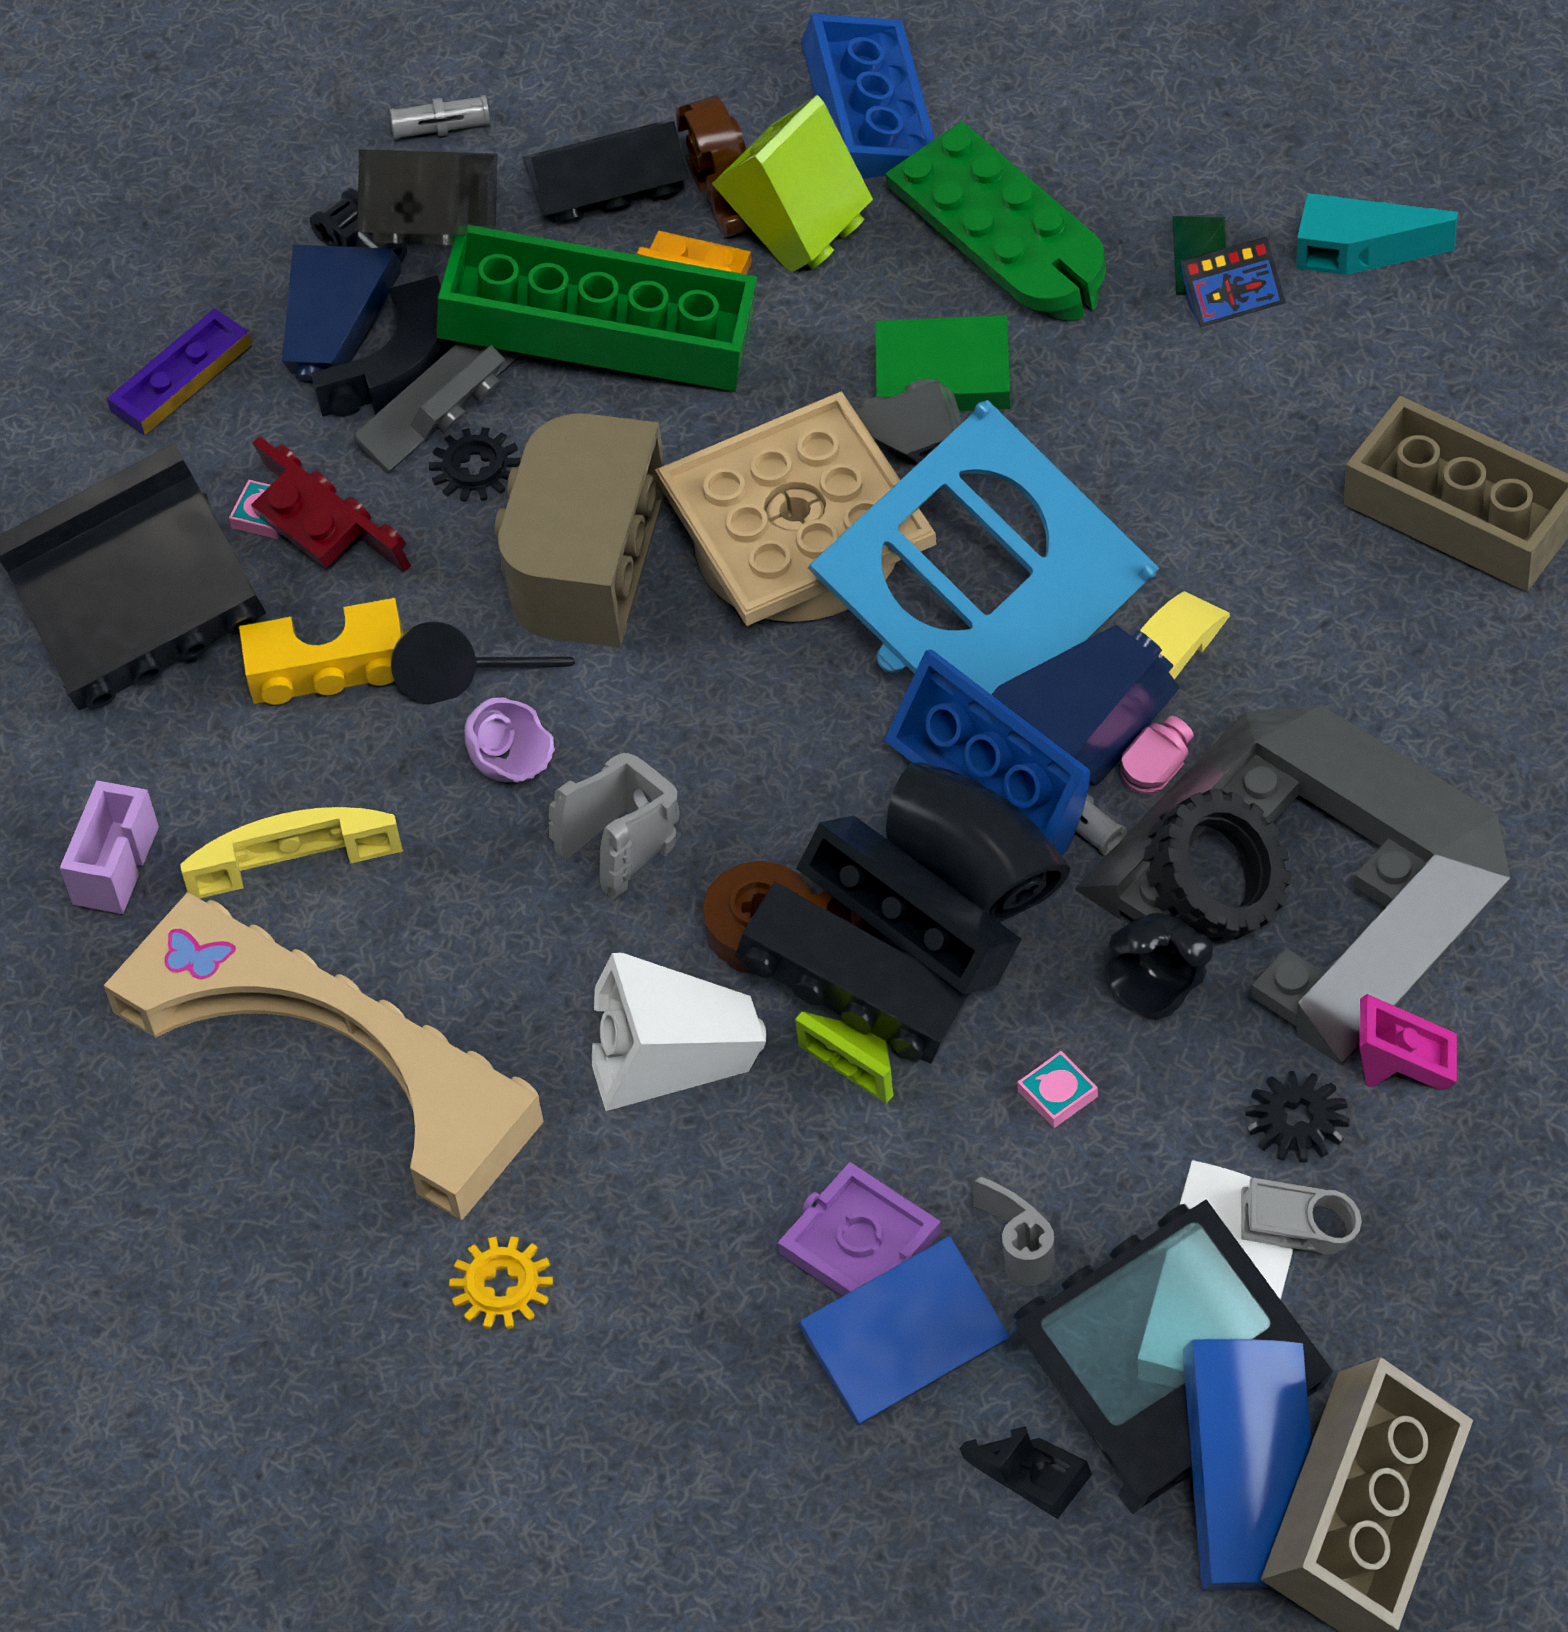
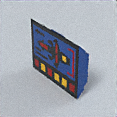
(1232, 282)

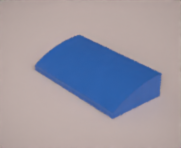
(869, 87)
(969, 731)
(1245, 1451)

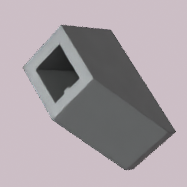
(912, 420)

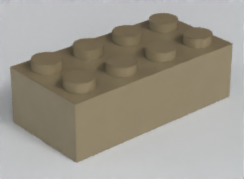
(1460, 493)
(1367, 1499)

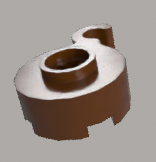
(713, 146)
(739, 892)

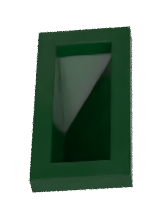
(1194, 237)

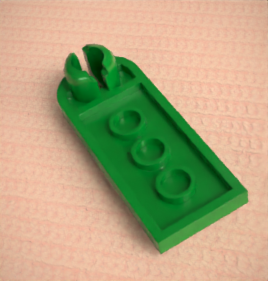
(1003, 222)

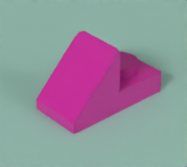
(1405, 1044)

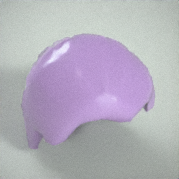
(502, 726)

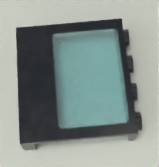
(1121, 1336)

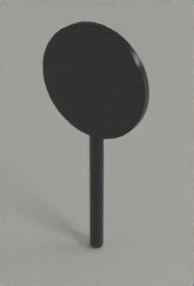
(439, 662)

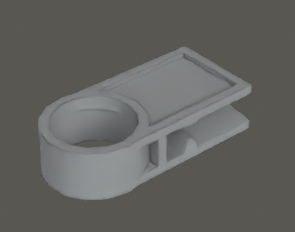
(1283, 1216)

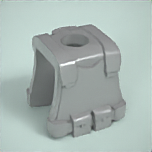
(628, 841)

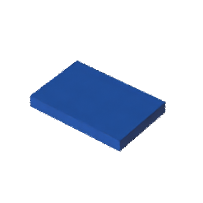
(903, 1330)

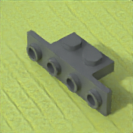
(433, 402)

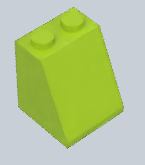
(797, 186)

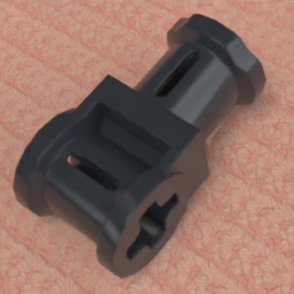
(340, 225)

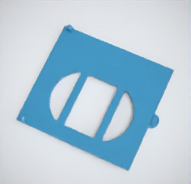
(1069, 593)

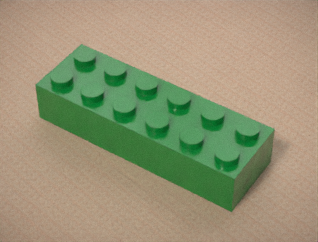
(596, 307)

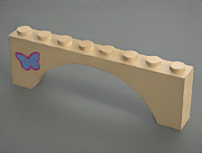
(213, 966)

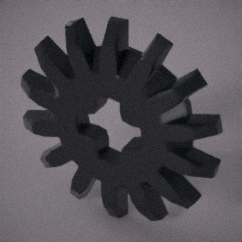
(461, 451)
(1301, 1135)

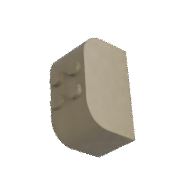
(580, 526)

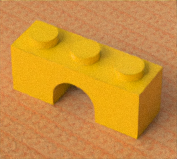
(285, 667)

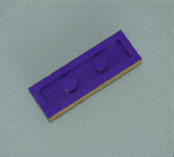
(179, 371)

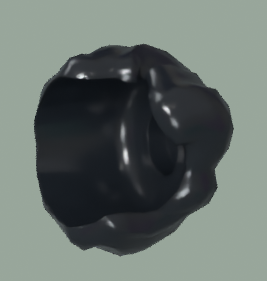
(1156, 963)

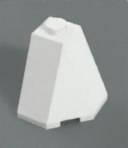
(668, 1031)

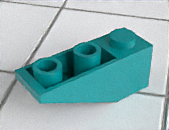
(1364, 235)

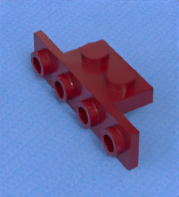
(314, 517)

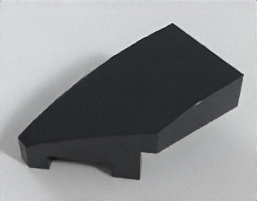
(1031, 1469)

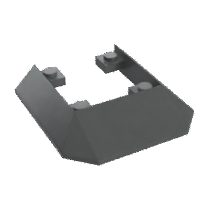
(1433, 871)

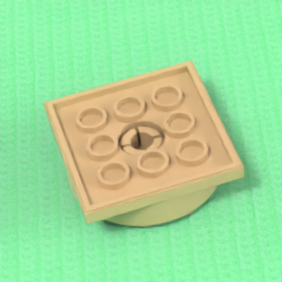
(777, 502)

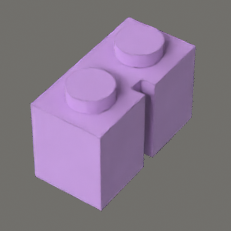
(108, 846)

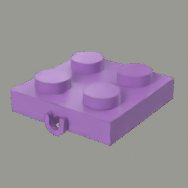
(856, 1231)

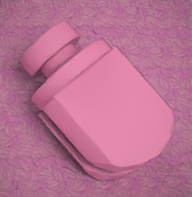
(1155, 756)

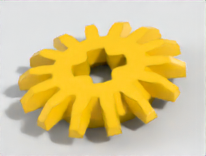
(485, 1268)

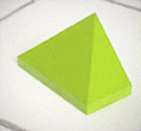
(851, 1053)

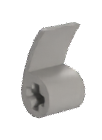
(1024, 1231)

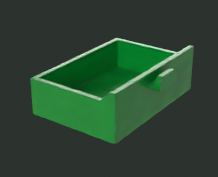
(960, 352)

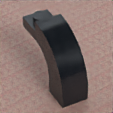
(396, 365)

